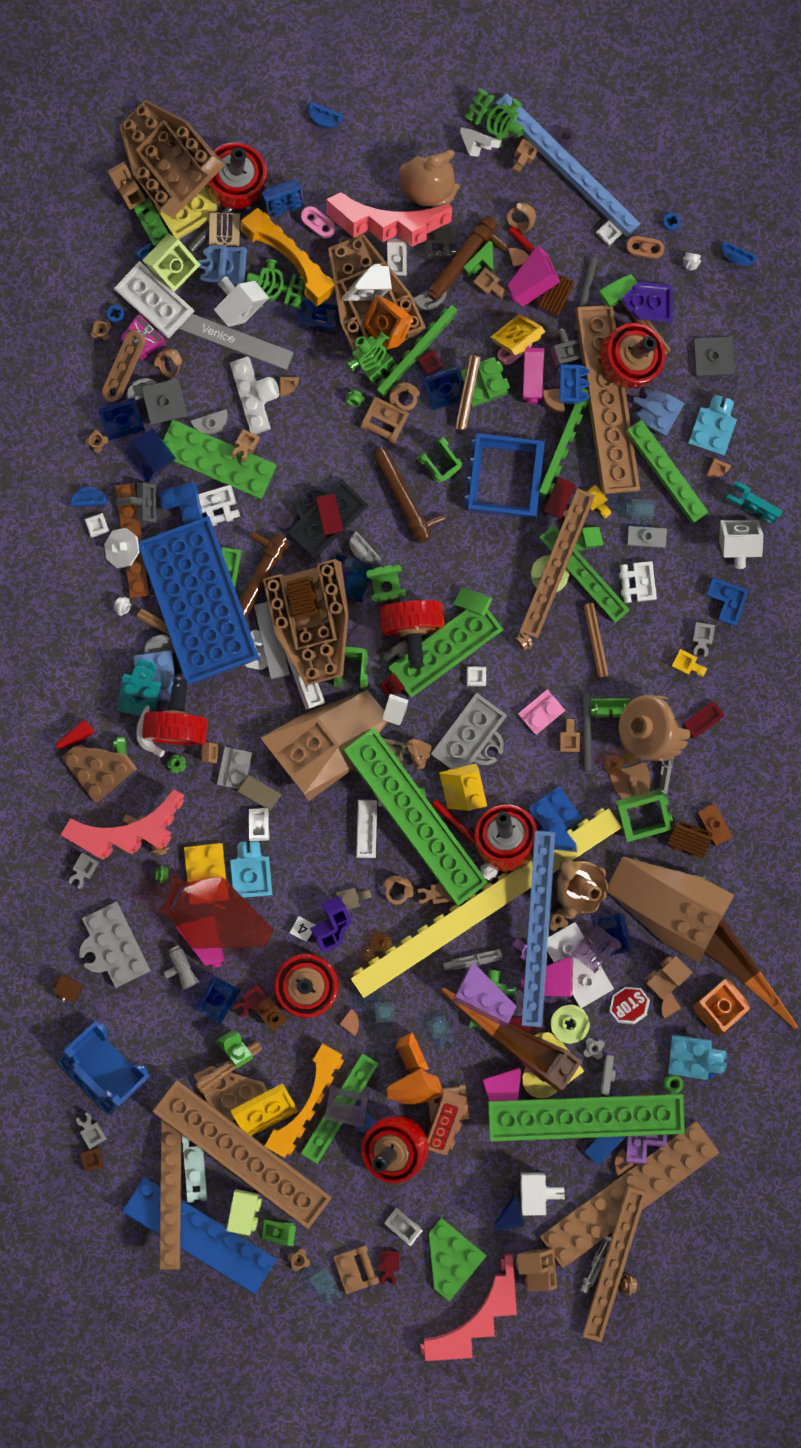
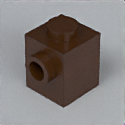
(67, 988)
(271, 1013)

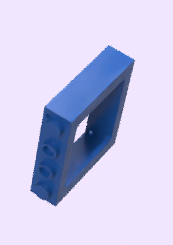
(506, 443)

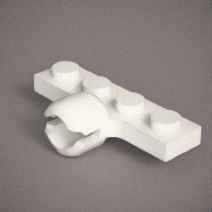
(254, 394)

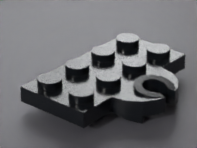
(309, 530)

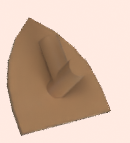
(632, 781)

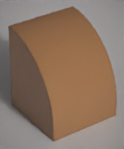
(551, 401)

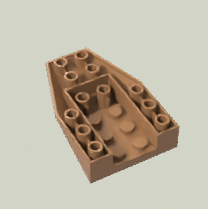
(167, 157)
(319, 642)
(314, 742)

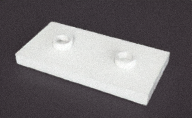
(154, 299)
(586, 984)

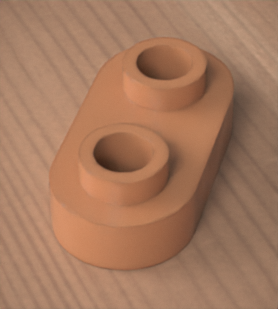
(645, 246)

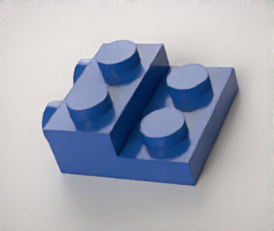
(554, 809)

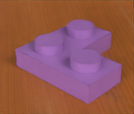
(637, 1147)

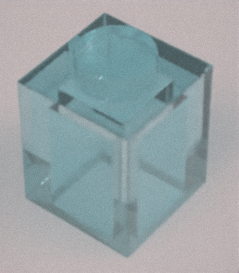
(641, 510)
(384, 1012)

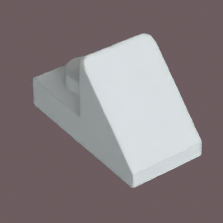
(475, 141)
(397, 256)
(395, 709)
(259, 824)
(403, 1226)

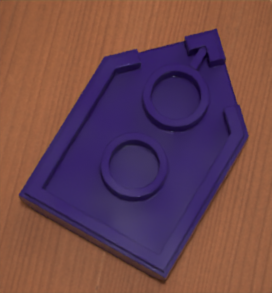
(650, 302)

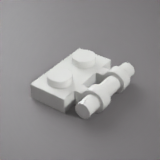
(218, 499)
(644, 582)

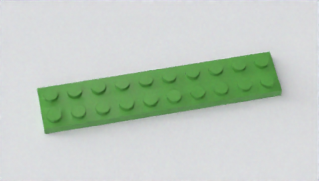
(415, 816)
(586, 1117)

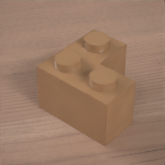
(668, 977)
(540, 1269)

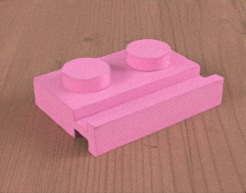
(541, 712)

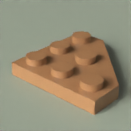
(98, 769)
(230, 1091)

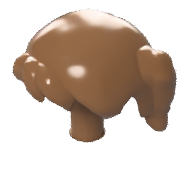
(429, 180)
(580, 887)

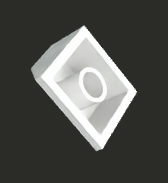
(371, 282)

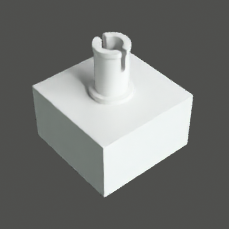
(240, 301)
(741, 540)
(535, 1193)

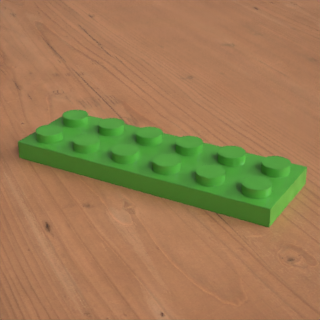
(213, 459)
(446, 649)

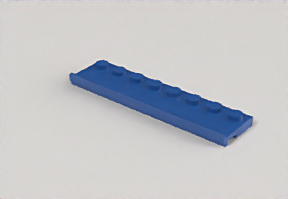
(204, 1239)

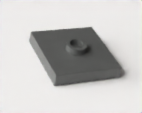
(713, 357)
(164, 401)

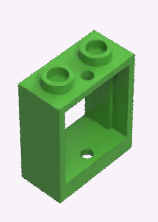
(637, 800)

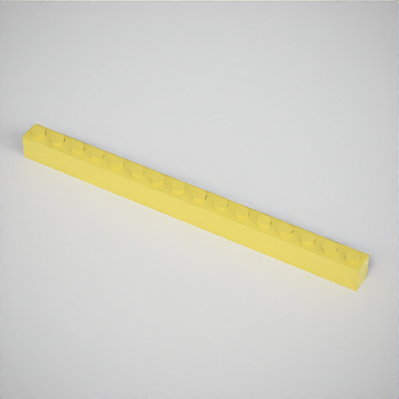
(475, 909)

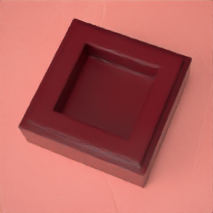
(430, 362)
(392, 685)

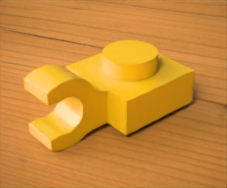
(598, 502)
(686, 663)

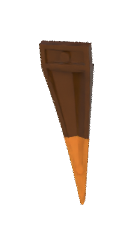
(731, 954)
(541, 1057)

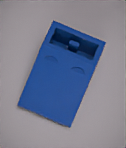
(283, 198)

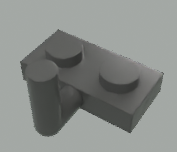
(567, 350)
(145, 502)

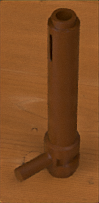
(479, 236)
(415, 521)
(272, 555)

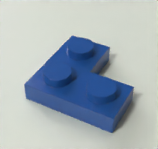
(186, 498)
(733, 599)

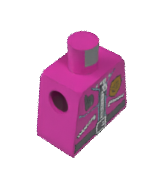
(153, 339)

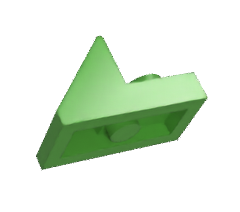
(483, 257)
(589, 539)
(234, 1048)
(279, 1232)

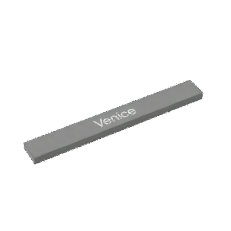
(237, 341)

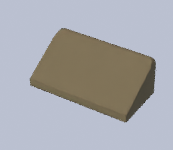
(259, 792)

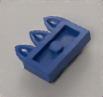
(571, 383)

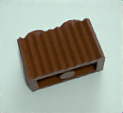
(555, 298)
(302, 598)
(689, 839)

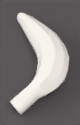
(147, 745)

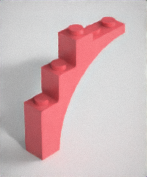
(384, 224)
(150, 828)

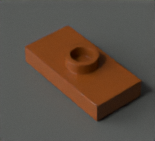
(715, 824)

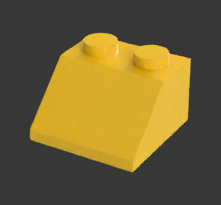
(463, 788)

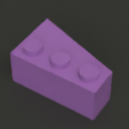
(484, 997)

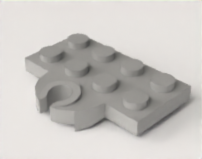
(472, 736)
(113, 946)

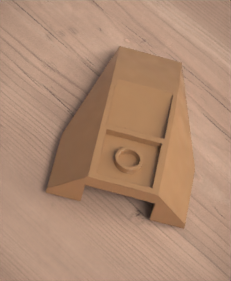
(348, 264)

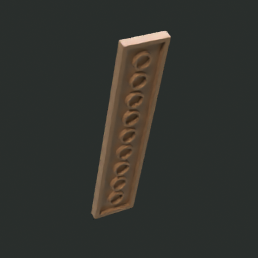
(606, 405)
(242, 1154)
(599, 1214)

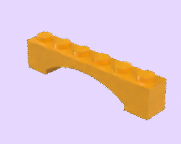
(260, 228)
(282, 1140)

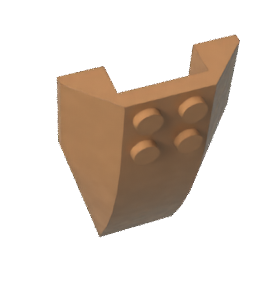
(671, 904)

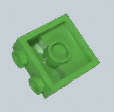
(489, 382)

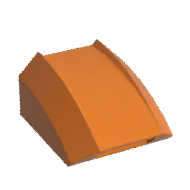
(389, 319)
(721, 1007)
(411, 1053)
(415, 1088)

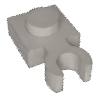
(703, 635)
(84, 867)
(93, 1133)

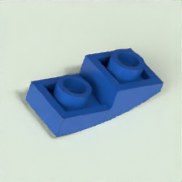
(602, 1148)

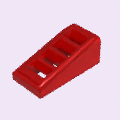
(79, 733)

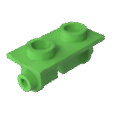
(608, 707)

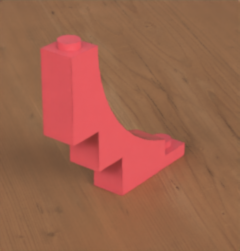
(499, 1302)

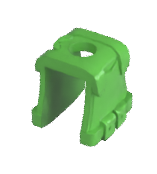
(442, 444)
(382, 575)
(356, 654)

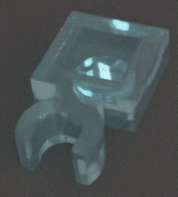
(439, 1029)
(324, 1283)

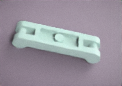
(194, 1171)

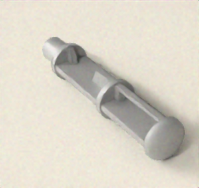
(665, 772)
(477, 959)
(597, 1264)

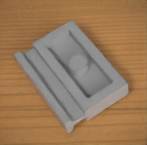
(234, 767)

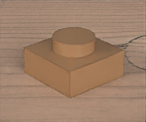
(209, 752)

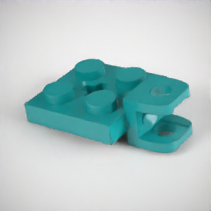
(754, 504)
(141, 683)

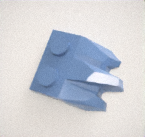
(224, 262)
(657, 410)
(163, 669)

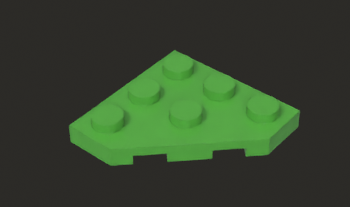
(452, 1258)

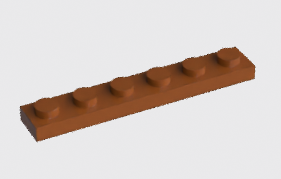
(128, 519)

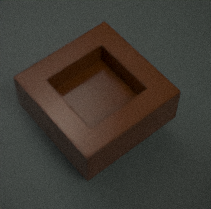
(92, 1159)

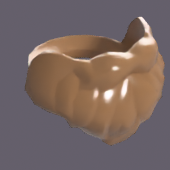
(529, 211)
(160, 361)
(403, 387)
(419, 752)
(408, 891)

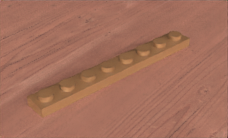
(557, 563)
(170, 1198)
(614, 1263)

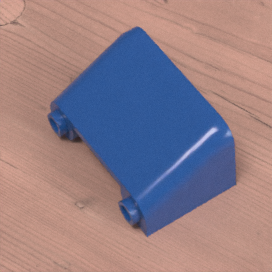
(101, 1069)

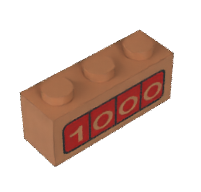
(446, 1122)

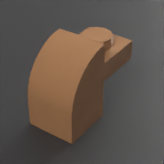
(126, 185)

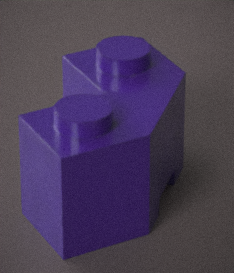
(330, 932)

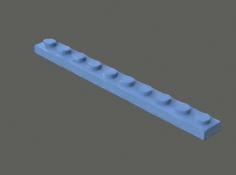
(573, 171)
(538, 928)

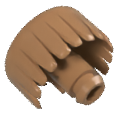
(650, 729)

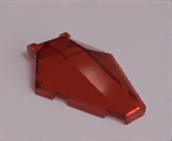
(215, 915)

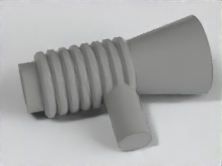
(182, 968)

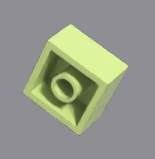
(171, 262)
(243, 1211)

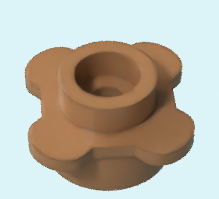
(101, 325)
(96, 436)
(523, 641)
(158, 851)
(561, 923)
(295, 1264)
(629, 1285)

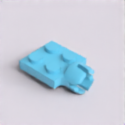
(714, 426)
(251, 871)
(695, 1057)

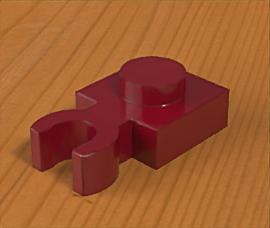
(252, 999)
(389, 1262)

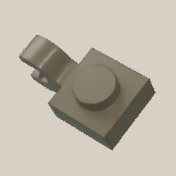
(352, 898)

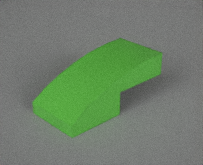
(615, 291)
(472, 601)

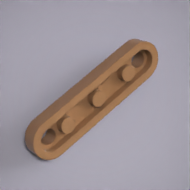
(123, 366)

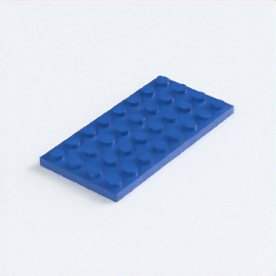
(198, 600)

